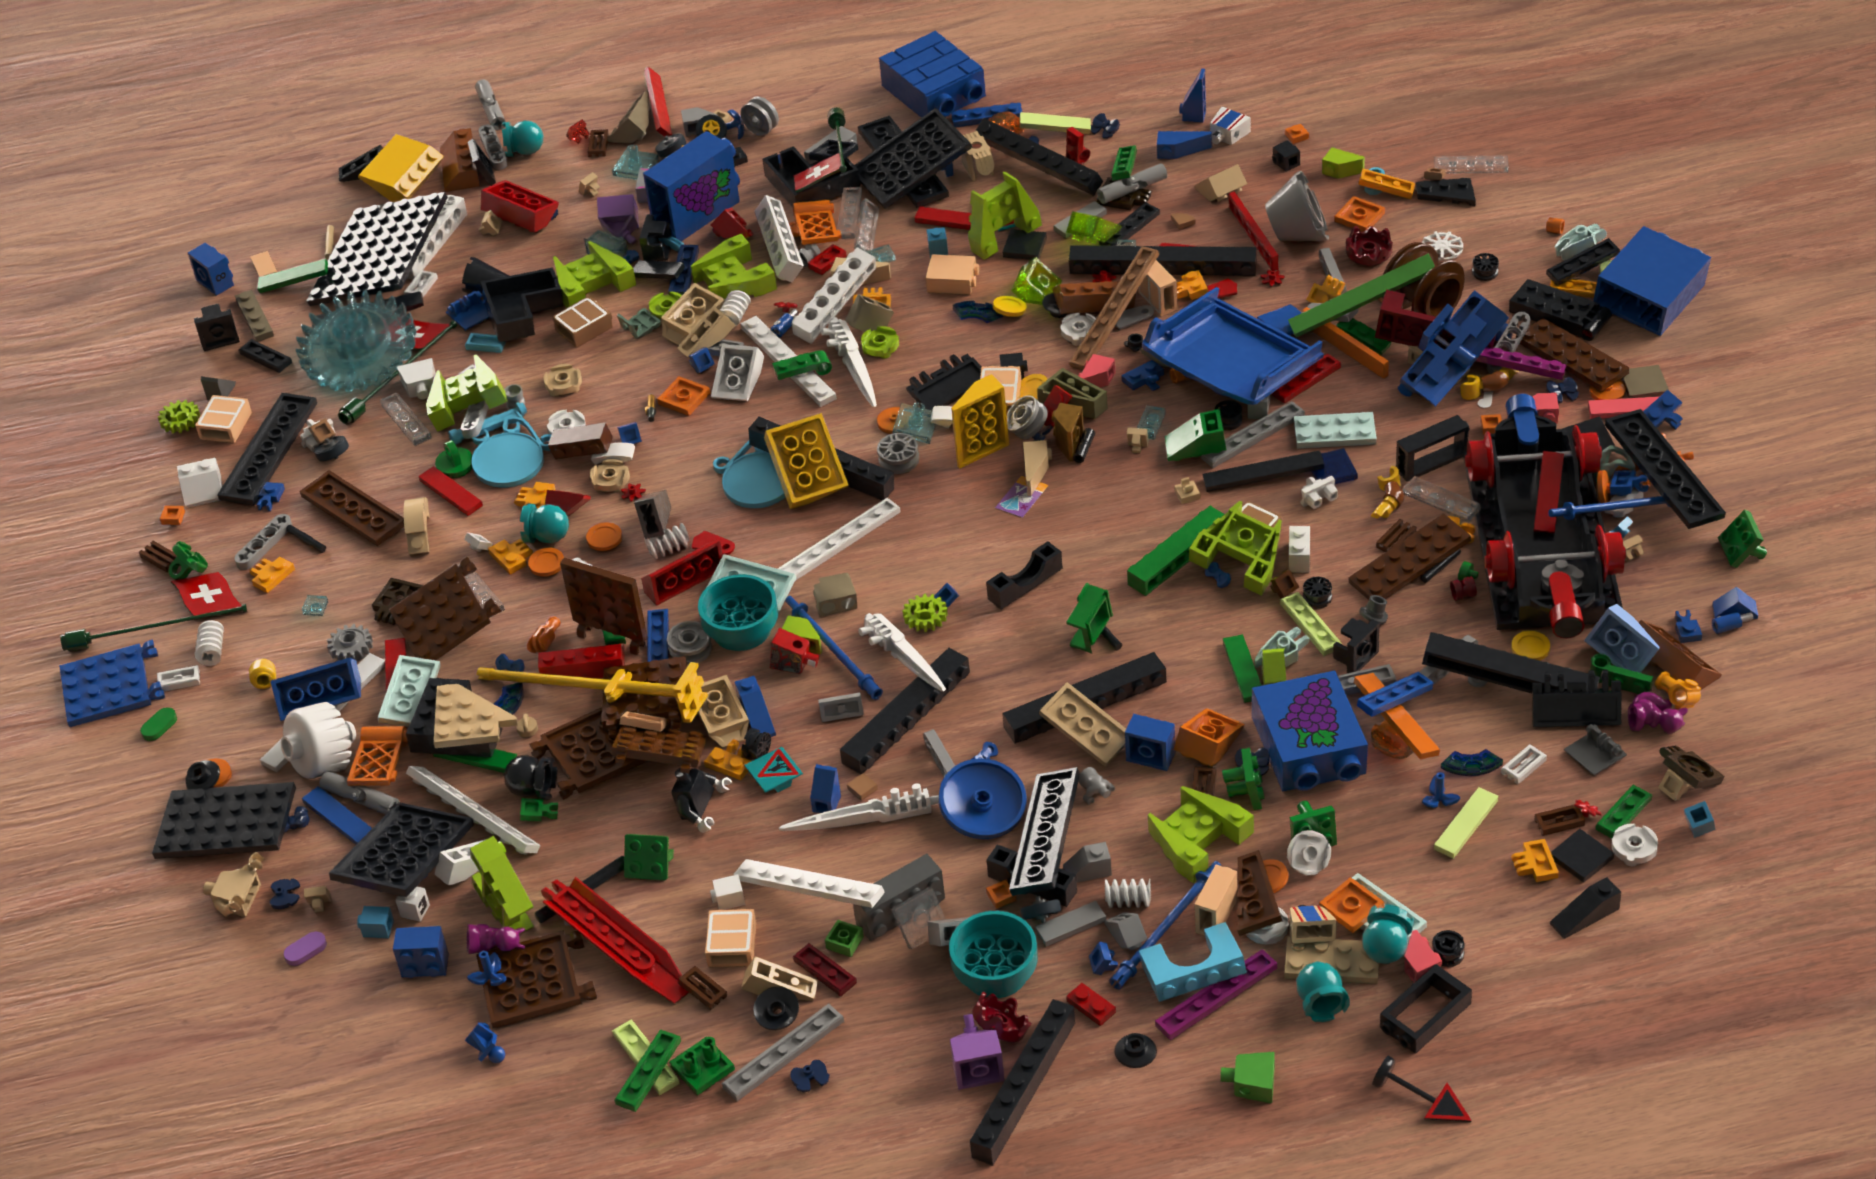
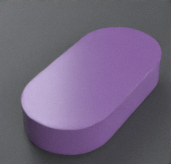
(305, 948)

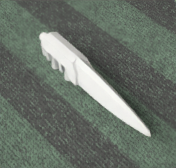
(845, 343)
(887, 635)
(871, 811)

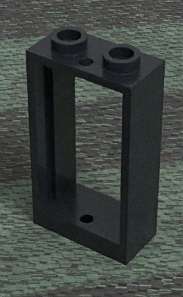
(1428, 437)
(1444, 982)

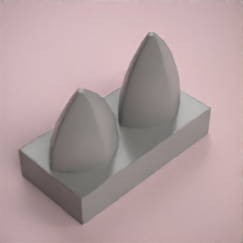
(840, 707)

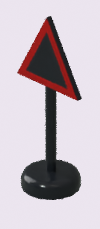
(1445, 1107)

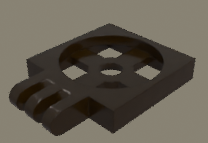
(1137, 197)
(388, 592)
(1677, 761)

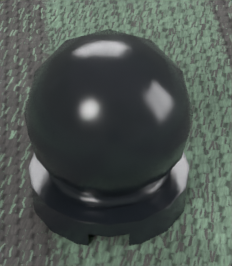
(529, 776)

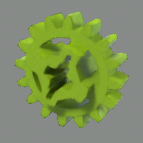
(179, 416)
(925, 612)

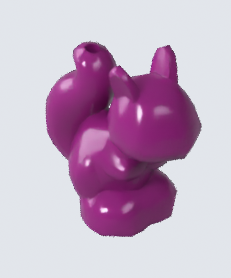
(1654, 710)
(485, 938)

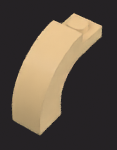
(415, 524)

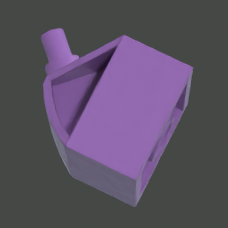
(618, 215)
(976, 1056)

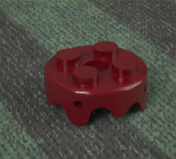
(1371, 238)
(992, 1015)

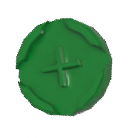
(454, 460)
(187, 560)

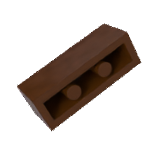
(580, 441)

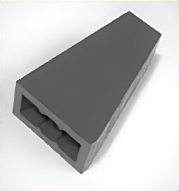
(653, 513)

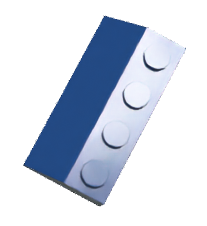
(328, 683)

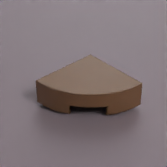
(1182, 220)

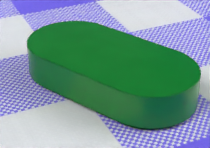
(158, 724)

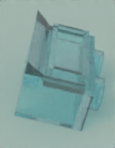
(609, 242)

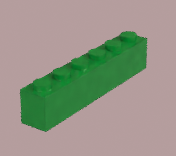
(1170, 554)

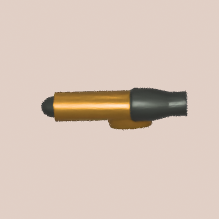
(650, 409)

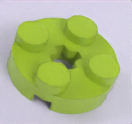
(662, 303)
(871, 342)

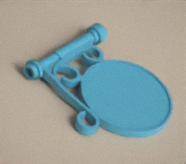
(508, 456)
(750, 478)

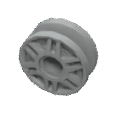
(759, 116)
(1026, 417)
(898, 453)
(690, 641)

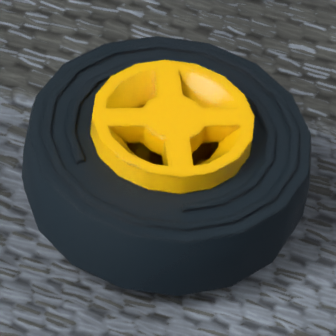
(713, 124)

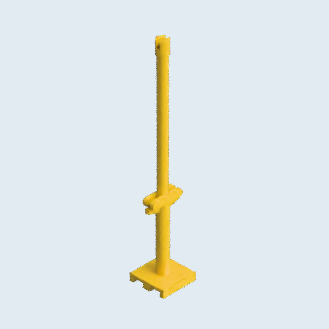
(686, 691)

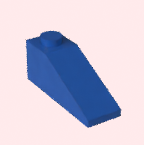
(1194, 104)
(1182, 143)
(754, 705)

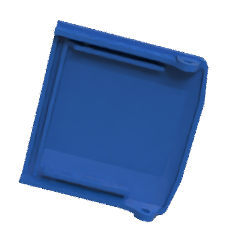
(1228, 349)

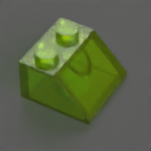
(1091, 228)
(1034, 282)

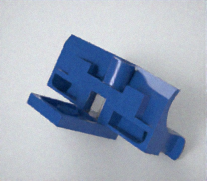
(1440, 369)

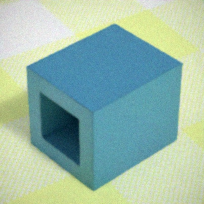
(937, 241)
(1699, 819)
(375, 922)

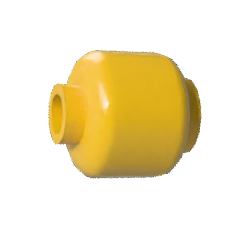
(262, 673)

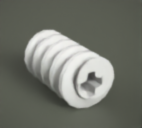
(735, 306)
(668, 541)
(209, 643)
(1127, 893)

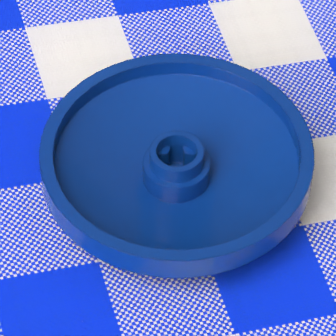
(982, 798)

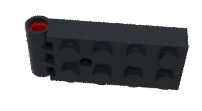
(1561, 308)

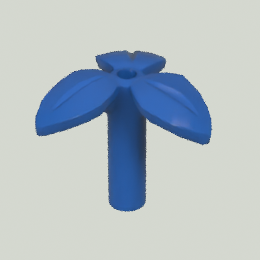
(736, 123)
(1437, 789)
(491, 966)

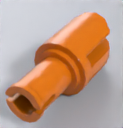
(543, 636)

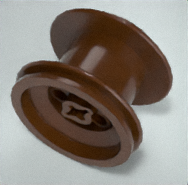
(1437, 288)

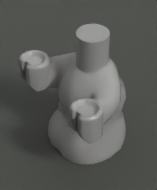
(1094, 784)

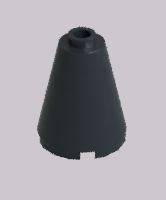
(478, 272)

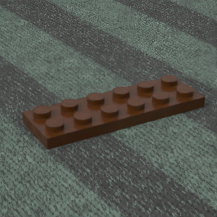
(1580, 357)
(353, 508)
(1410, 558)

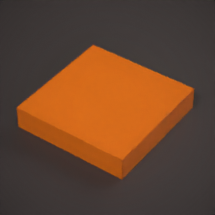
(1359, 213)
(683, 396)
(1351, 904)

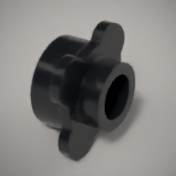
(1134, 342)

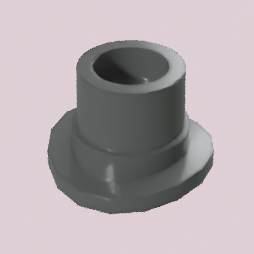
(1375, 609)

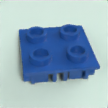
(468, 312)

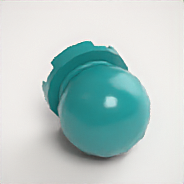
(523, 137)
(546, 523)
(1387, 933)
(1321, 991)

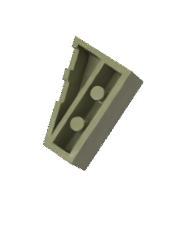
(1083, 393)

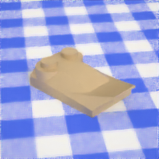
(688, 312)
(723, 712)

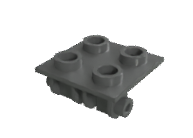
(1595, 750)

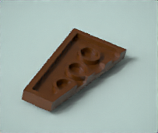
(1255, 895)

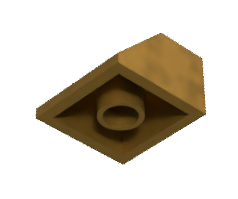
(1068, 428)

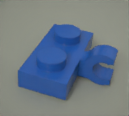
(1144, 374)
(1663, 410)
(1625, 480)

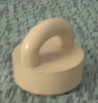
(527, 726)

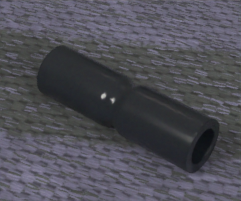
(1083, 446)

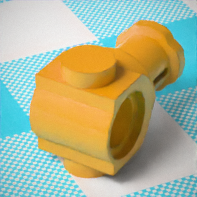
(1680, 693)

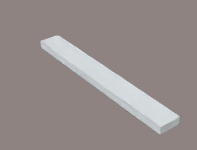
(841, 538)
(368, 669)

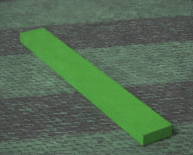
(1361, 295)

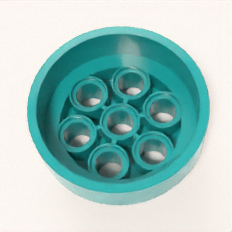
(738, 611)
(993, 953)

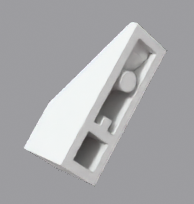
(456, 864)

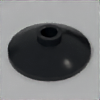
(772, 1000)

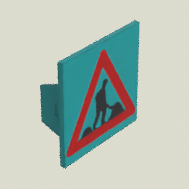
(774, 770)

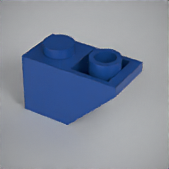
(825, 789)

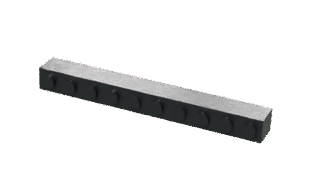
(1175, 259)

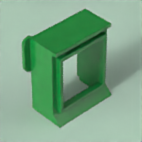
(1089, 616)

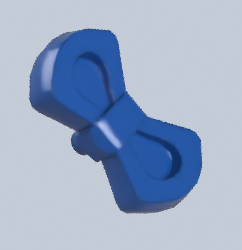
(631, 256)
(1223, 579)
(502, 662)
(988, 750)

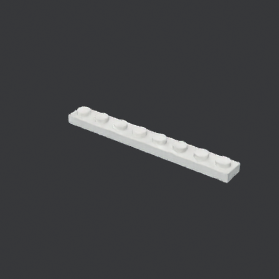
(778, 350)
(469, 807)
(810, 883)

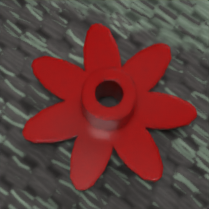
(1104, 276)
(1272, 277)
(786, 306)
(632, 492)
(1587, 809)

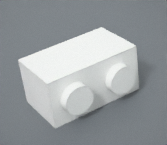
(1299, 549)

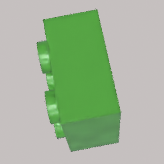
(844, 938)

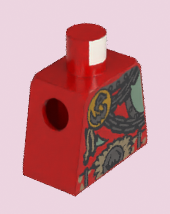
(791, 652)

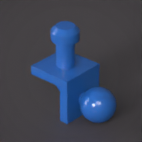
(485, 1040)

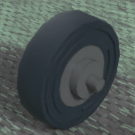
(670, 145)
(331, 448)
(1040, 909)

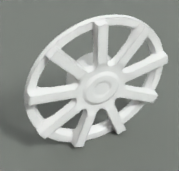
(1443, 246)

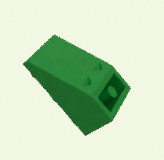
(1196, 437)

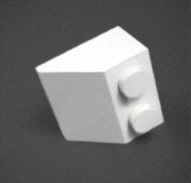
(200, 482)

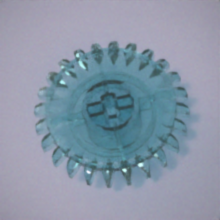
(356, 342)

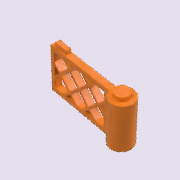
(814, 212)
(380, 739)

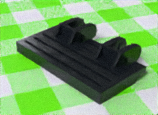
(946, 383)
(1576, 705)

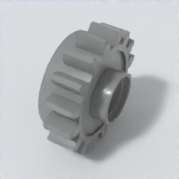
(350, 643)

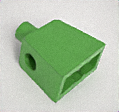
(1252, 1076)

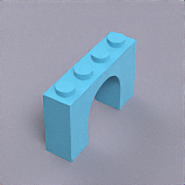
(1174, 980)

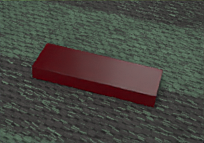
(824, 969)

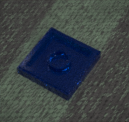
(1337, 465)

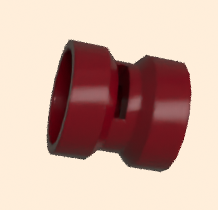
(1463, 588)

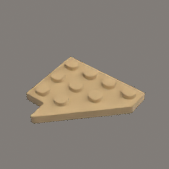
(467, 718)

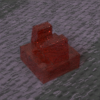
(578, 129)

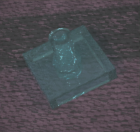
(632, 161)
(915, 422)

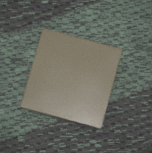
(1645, 382)

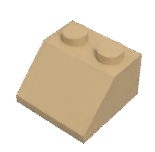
(1222, 183)

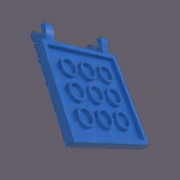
(108, 684)

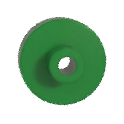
(1467, 570)

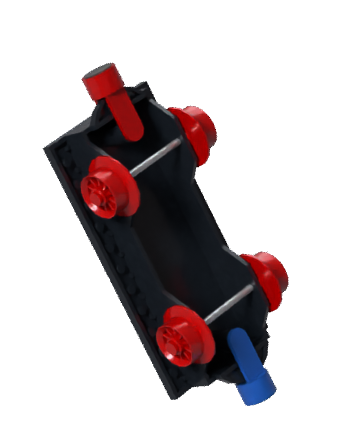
(1505, 481)

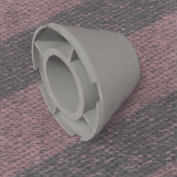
(1296, 212)

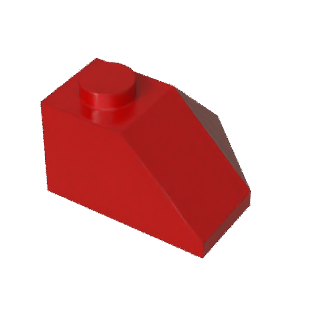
(730, 224)
(567, 501)

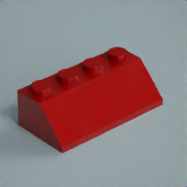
(518, 205)
(682, 573)
(581, 662)

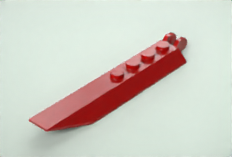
(616, 937)

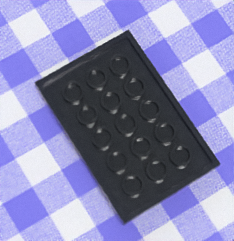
(911, 158)
(224, 820)
(401, 849)

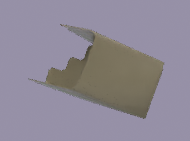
(868, 314)
(835, 594)

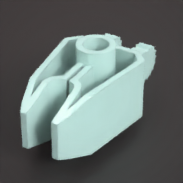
(1578, 240)
(1284, 640)

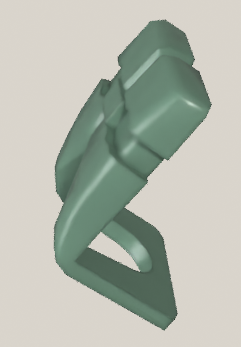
(642, 320)
(1610, 467)

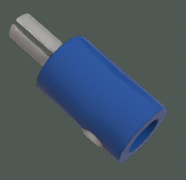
(784, 323)
(1730, 622)

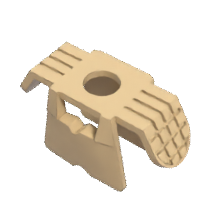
(982, 156)

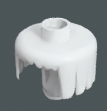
(316, 740)

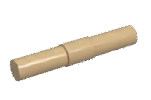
(329, 241)

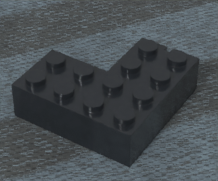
(794, 163)
(514, 297)
(421, 729)

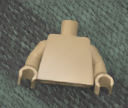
(236, 889)

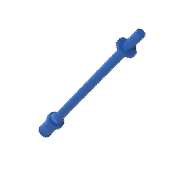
(1570, 510)
(865, 682)
(1128, 967)

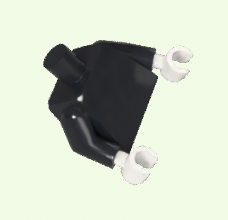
(693, 794)

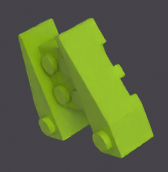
(996, 209)
(592, 273)
(725, 273)
(461, 391)
(1243, 540)
(1196, 826)
(499, 885)

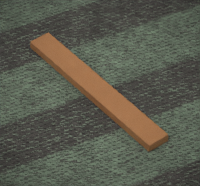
(1114, 307)

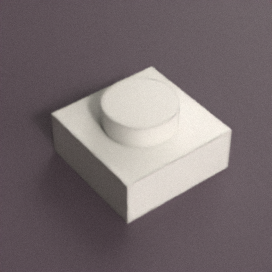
(477, 542)

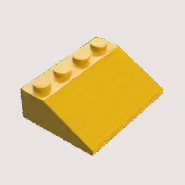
(401, 168)
(980, 421)
(805, 460)

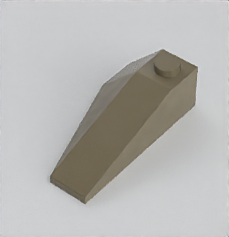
(633, 123)

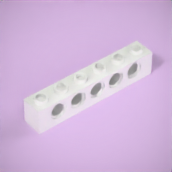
(448, 220)
(778, 239)
(842, 285)

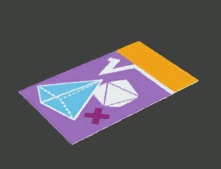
(1016, 499)

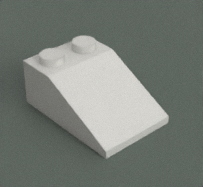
(737, 372)

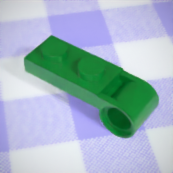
(1364, 335)
(803, 363)
(1630, 680)

